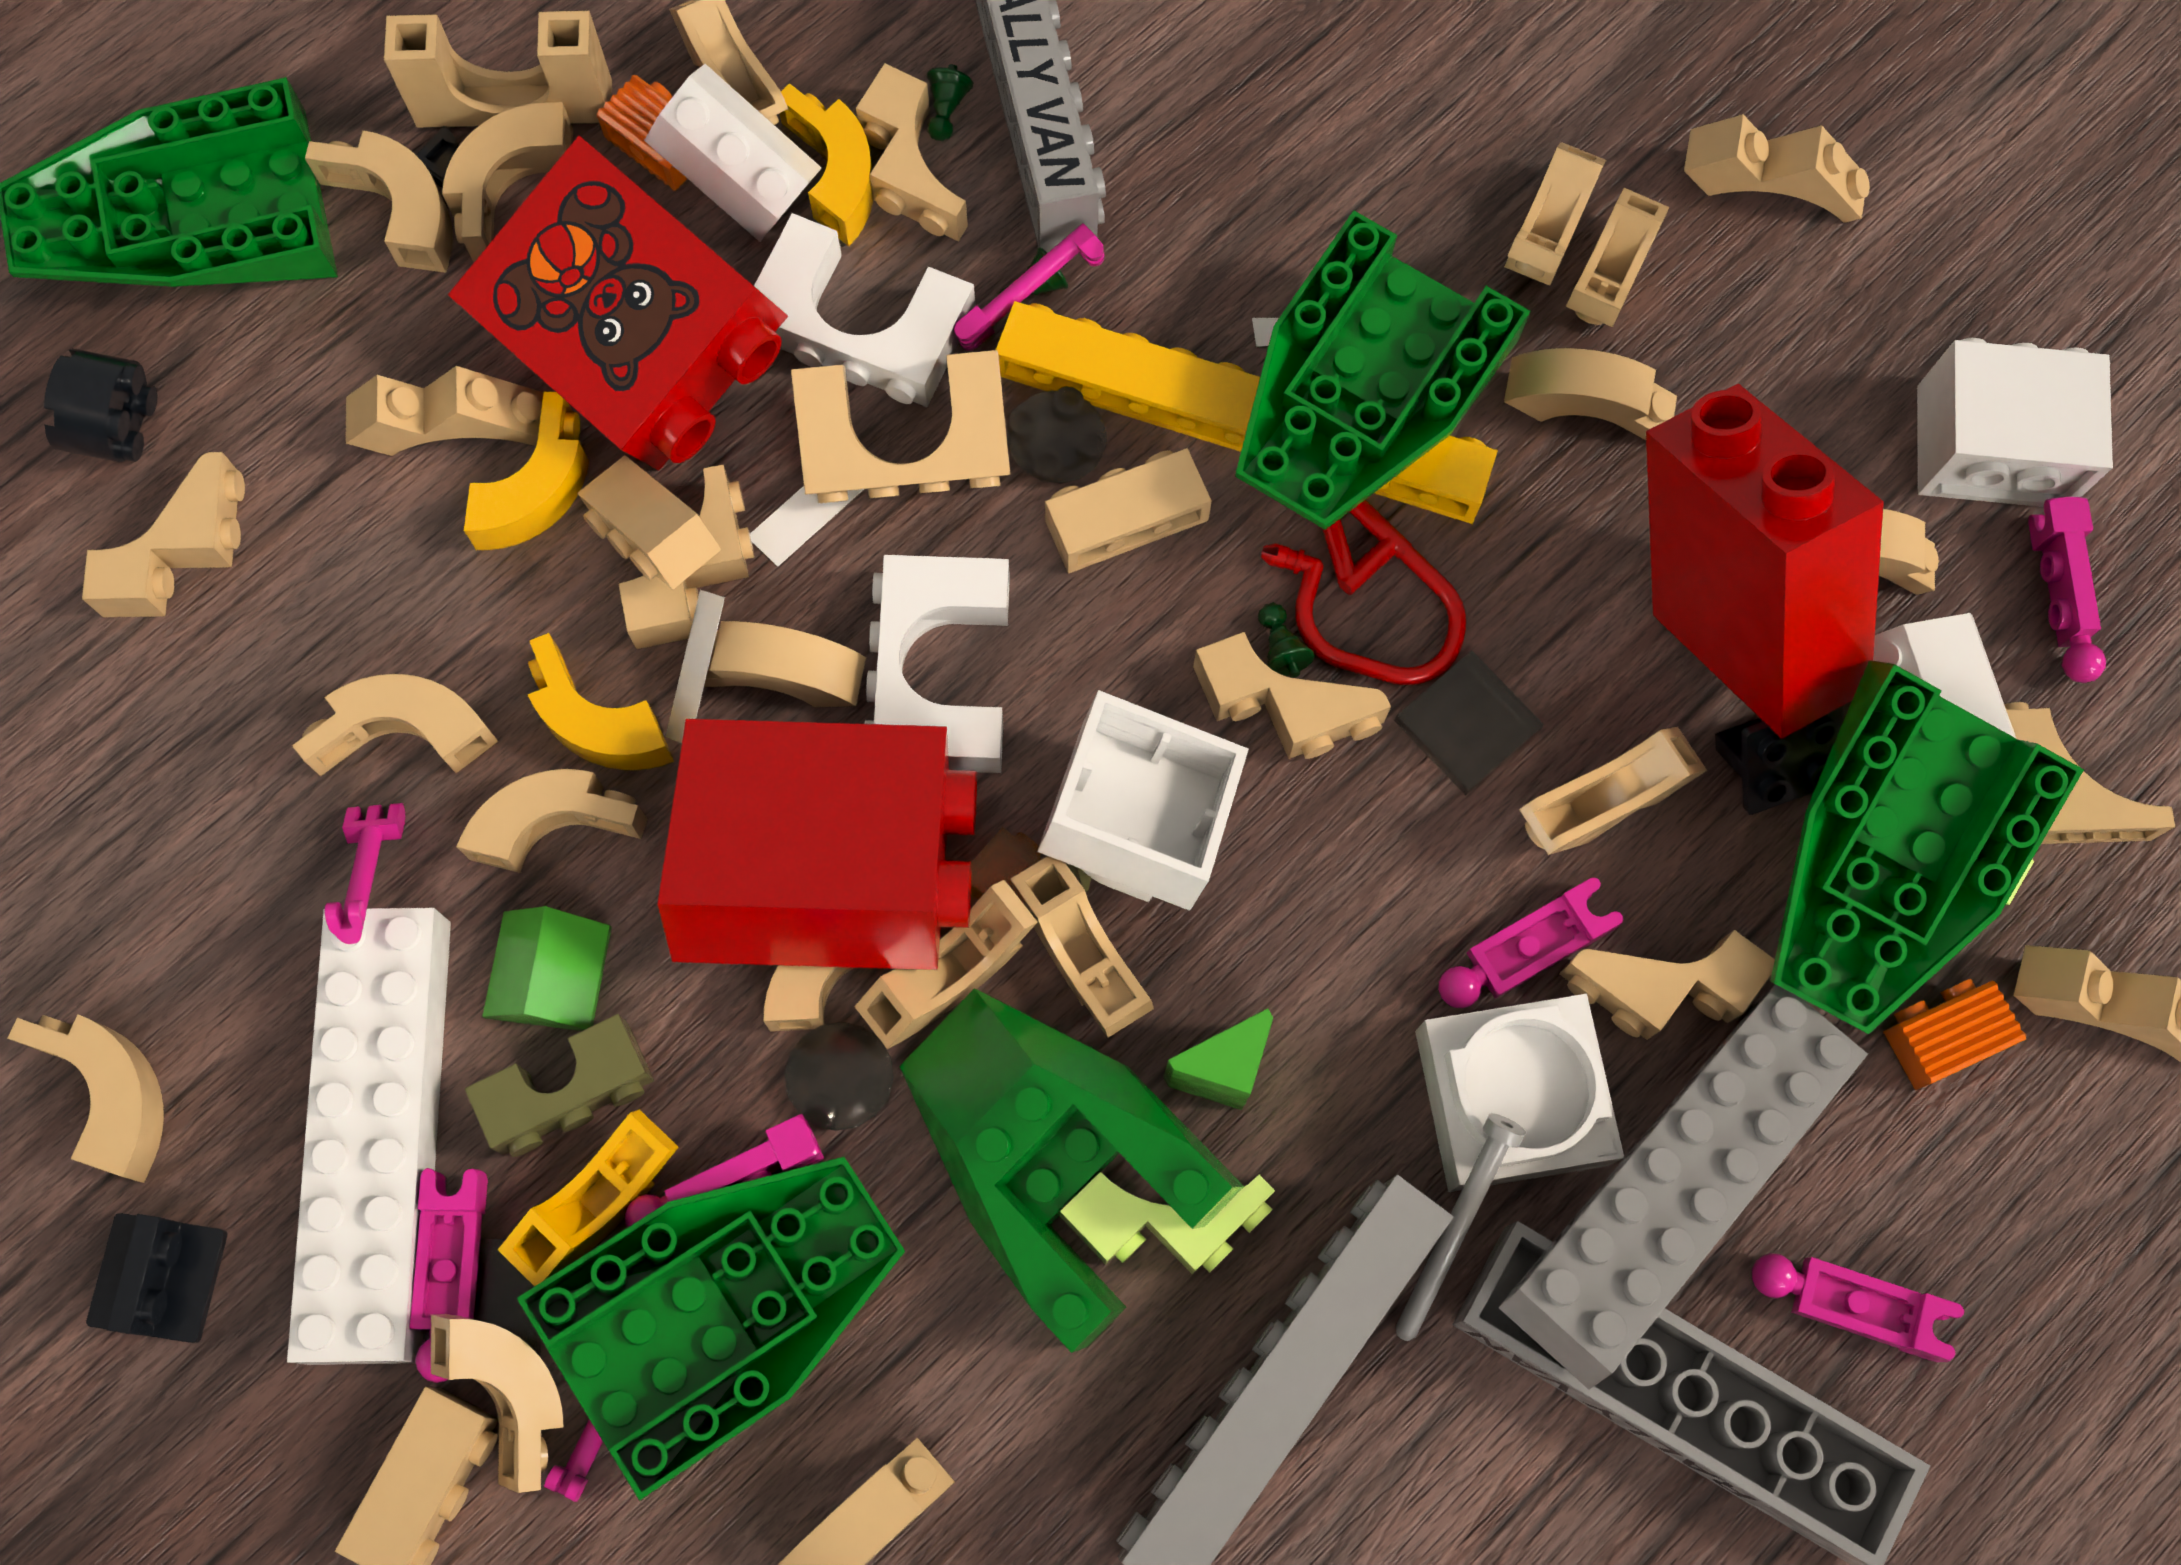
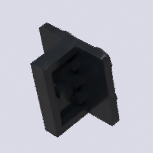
(1774, 767)
(157, 1278)

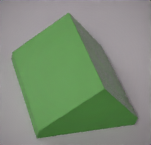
(547, 969)
(1223, 1065)

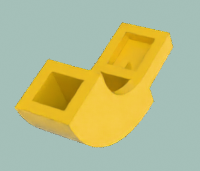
(845, 191)
(539, 493)
(605, 736)
(591, 1203)

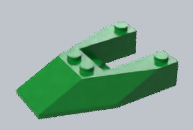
(1027, 1127)

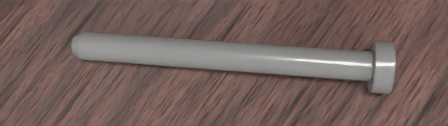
(1501, 1134)

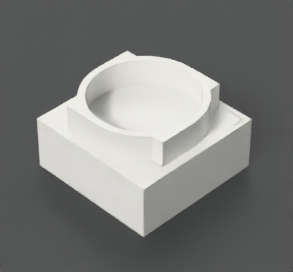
(1144, 802)
(1531, 1066)

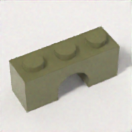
(606, 1072)

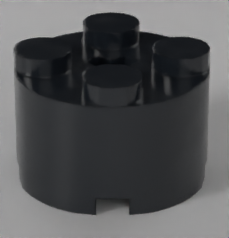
(98, 405)

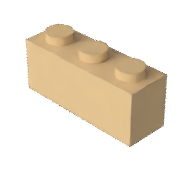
(1127, 509)
(647, 523)
(420, 1482)

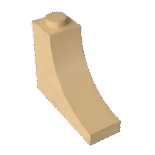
(2090, 810)

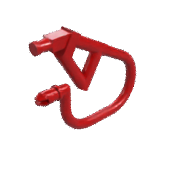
(1352, 577)

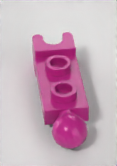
(2070, 583)
(1528, 947)
(788, 1148)
(446, 1254)
(1859, 1304)

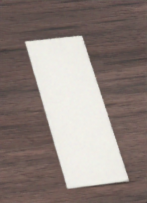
(794, 524)
(695, 663)

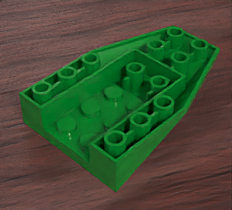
(176, 198)
(1367, 374)
(1909, 845)
(711, 1312)

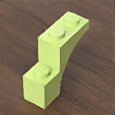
(1112, 1222)

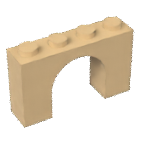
(455, 93)
(838, 462)

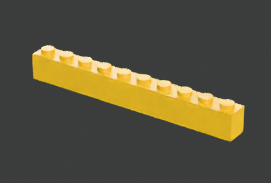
(1202, 399)

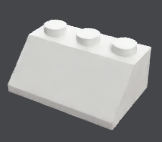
(731, 152)
(1950, 657)

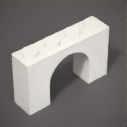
(901, 359)
(915, 598)

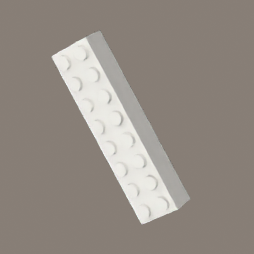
(369, 1138)

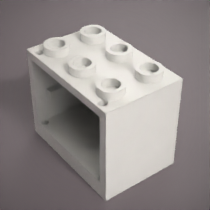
(2013, 423)

